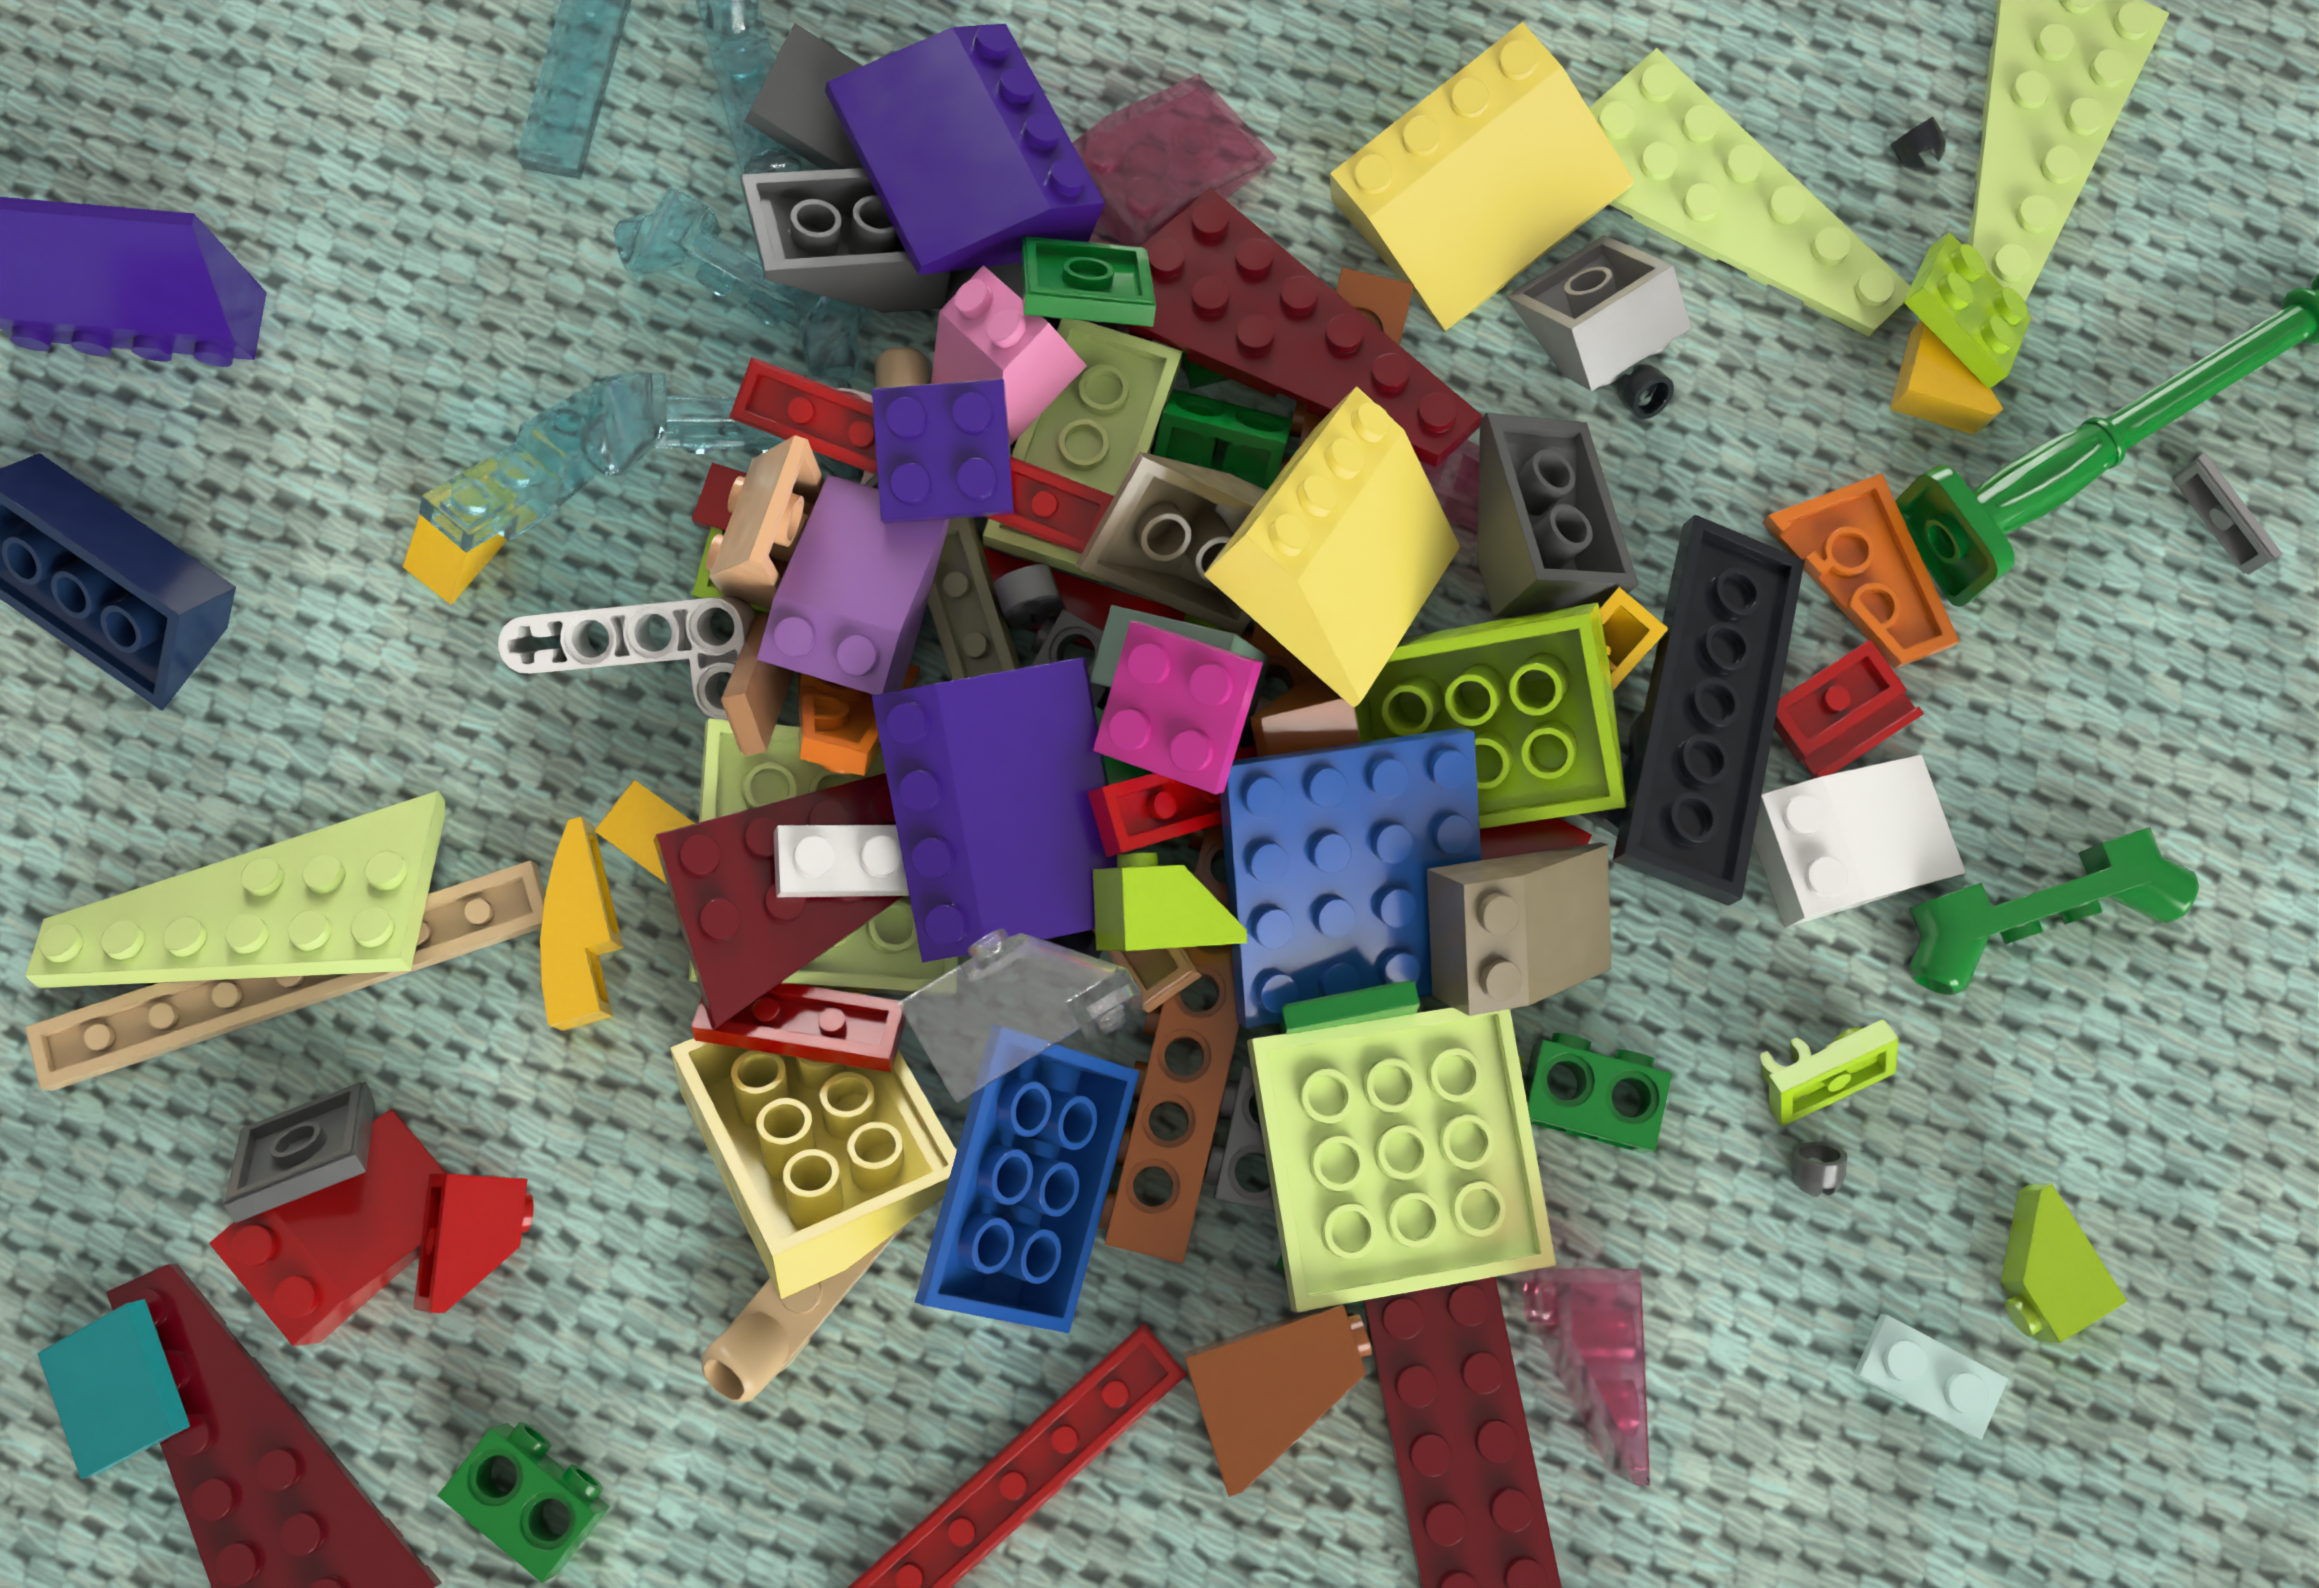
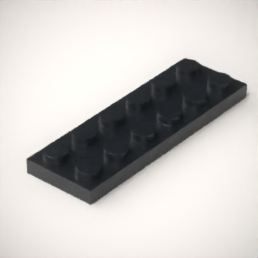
(1710, 712)

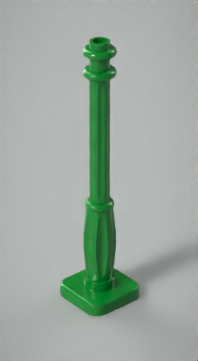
(1965, 530)

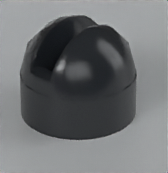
(1919, 139)
(1645, 378)

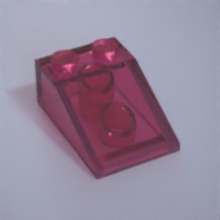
(1165, 154)
(1596, 1343)

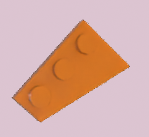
(1868, 567)
(839, 724)

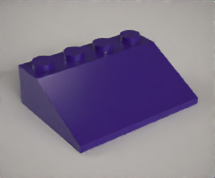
(965, 150)
(123, 283)
(996, 803)

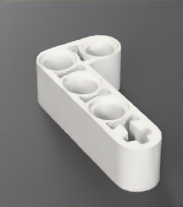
(632, 642)

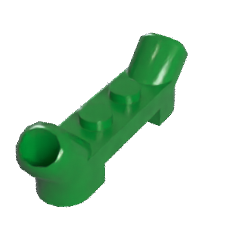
(2123, 869)

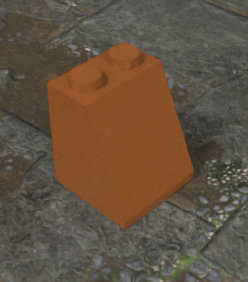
(1274, 1385)

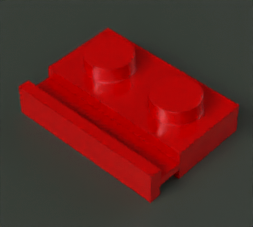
(1844, 711)

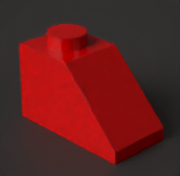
(467, 1234)

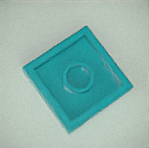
(113, 1389)

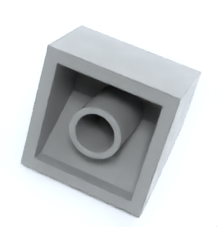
(1603, 310)

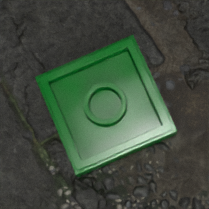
(1086, 281)
(1350, 1008)

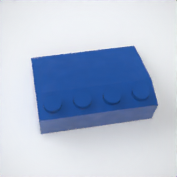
(1029, 1190)

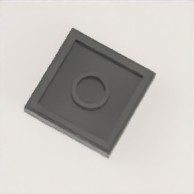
(795, 105)
(300, 1151)

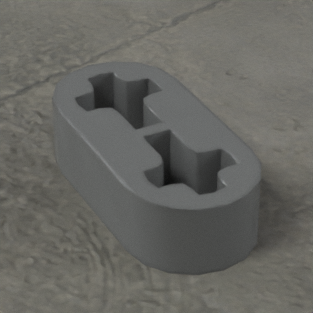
(1029, 596)

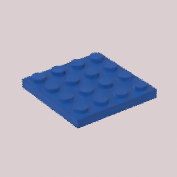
(1335, 862)

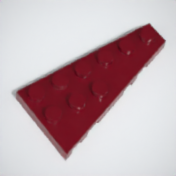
(1276, 327)
(727, 902)
(251, 1469)

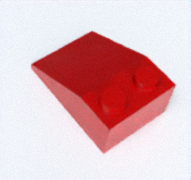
(338, 1246)

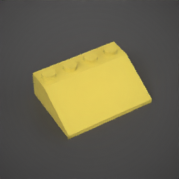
(1481, 177)
(1341, 548)
(815, 1152)

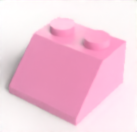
(990, 339)

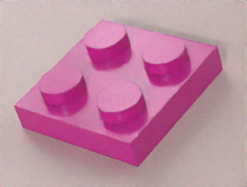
(1177, 706)

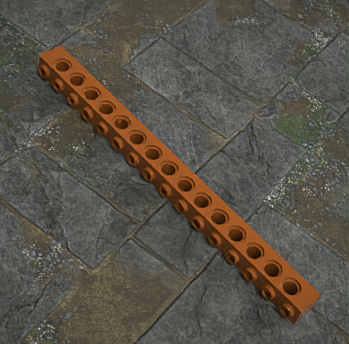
(1166, 1228)

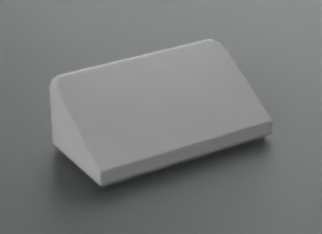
(2226, 515)

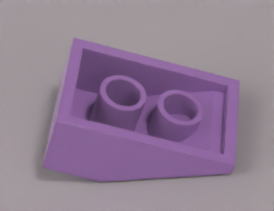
(853, 592)

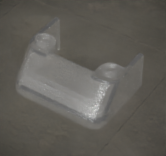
(1014, 1004)

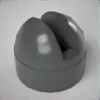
(1816, 1176)

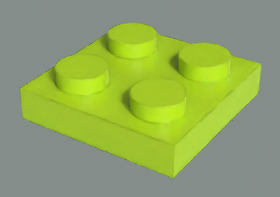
(1969, 309)

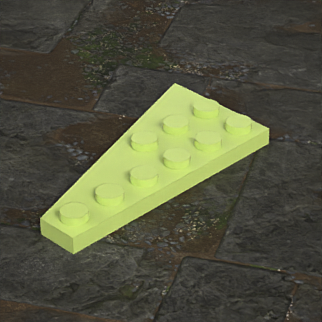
(2047, 111)
(1733, 201)
(295, 908)

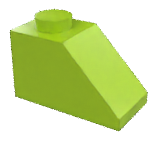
(1157, 908)
(2053, 1270)

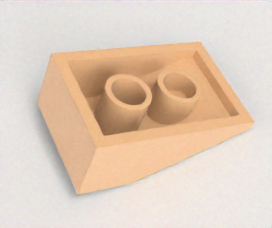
(765, 522)

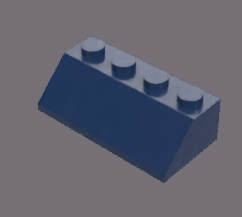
(106, 581)

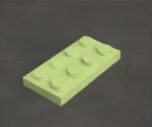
(1093, 425)

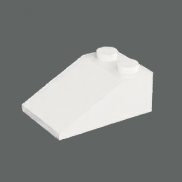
(1853, 839)

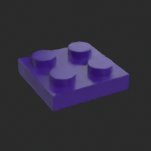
(943, 451)

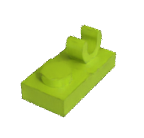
(1844, 1067)

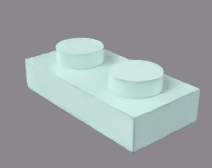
(1931, 1376)

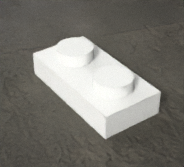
(838, 861)

